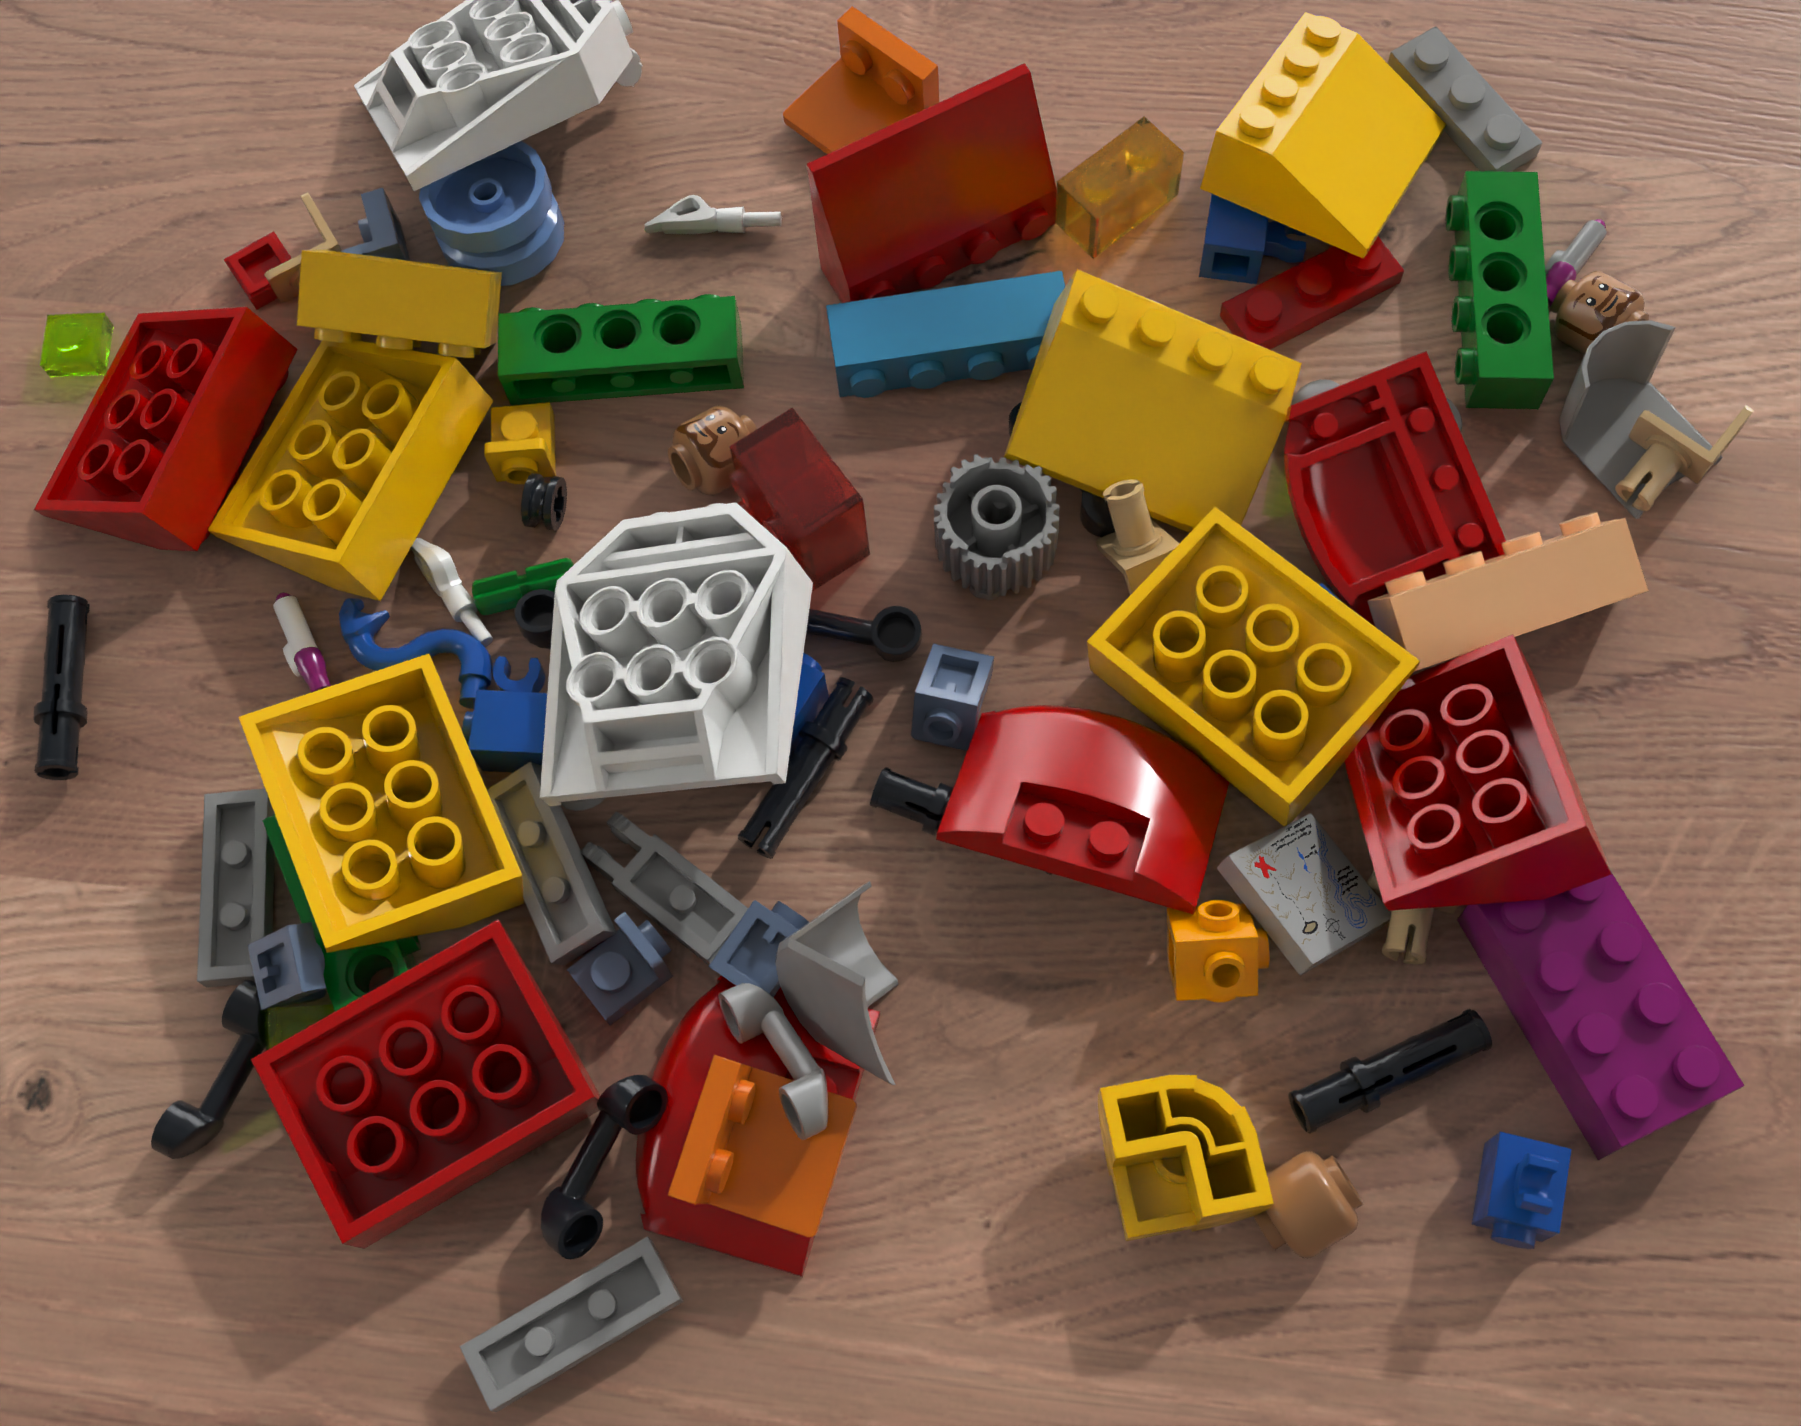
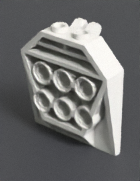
(495, 78)
(674, 658)

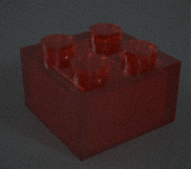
(800, 497)

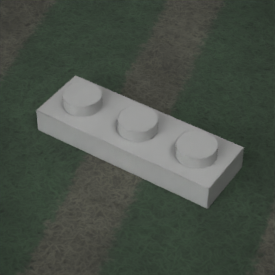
(1466, 102)
(553, 870)
(234, 885)
(571, 1324)

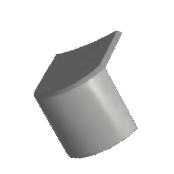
(1609, 398)
(833, 979)

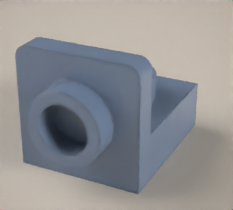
(380, 229)
(950, 696)
(753, 944)
(288, 967)
(623, 968)

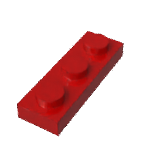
(1310, 294)

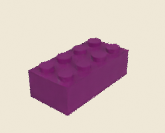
(1601, 1011)

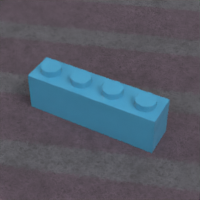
(941, 334)

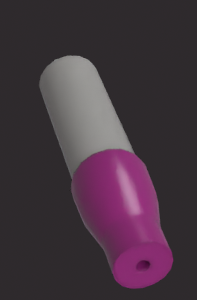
(1567, 264)

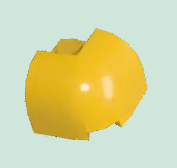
(1180, 1156)

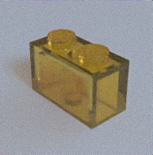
(1118, 187)

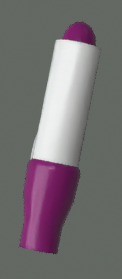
(301, 649)

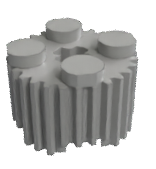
(996, 525)

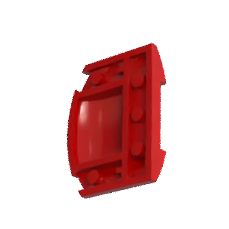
(1385, 482)
(1088, 802)
(683, 1075)

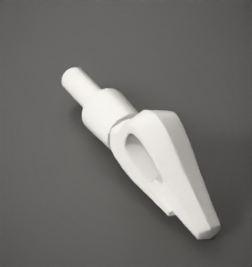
(708, 219)
(443, 578)

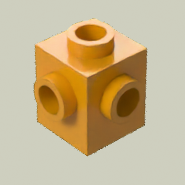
(1215, 952)

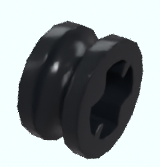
(544, 501)

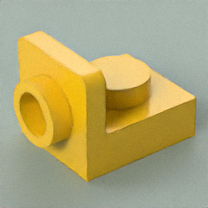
(521, 442)

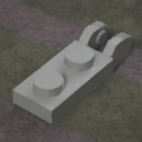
(669, 889)

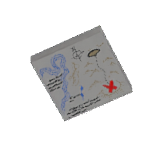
(1304, 893)

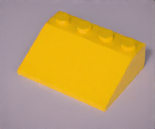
(1323, 138)
(1151, 400)
(354, 464)
(1250, 665)
(383, 808)

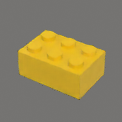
(398, 302)

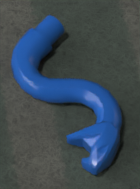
(360, 628)

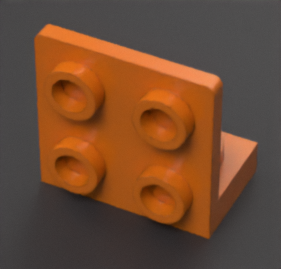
(866, 89)
(750, 1158)

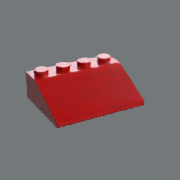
(934, 191)
(170, 427)
(1471, 789)
(426, 1086)

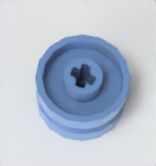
(497, 215)

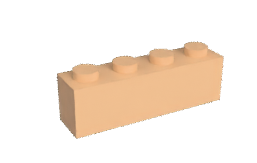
(1511, 593)

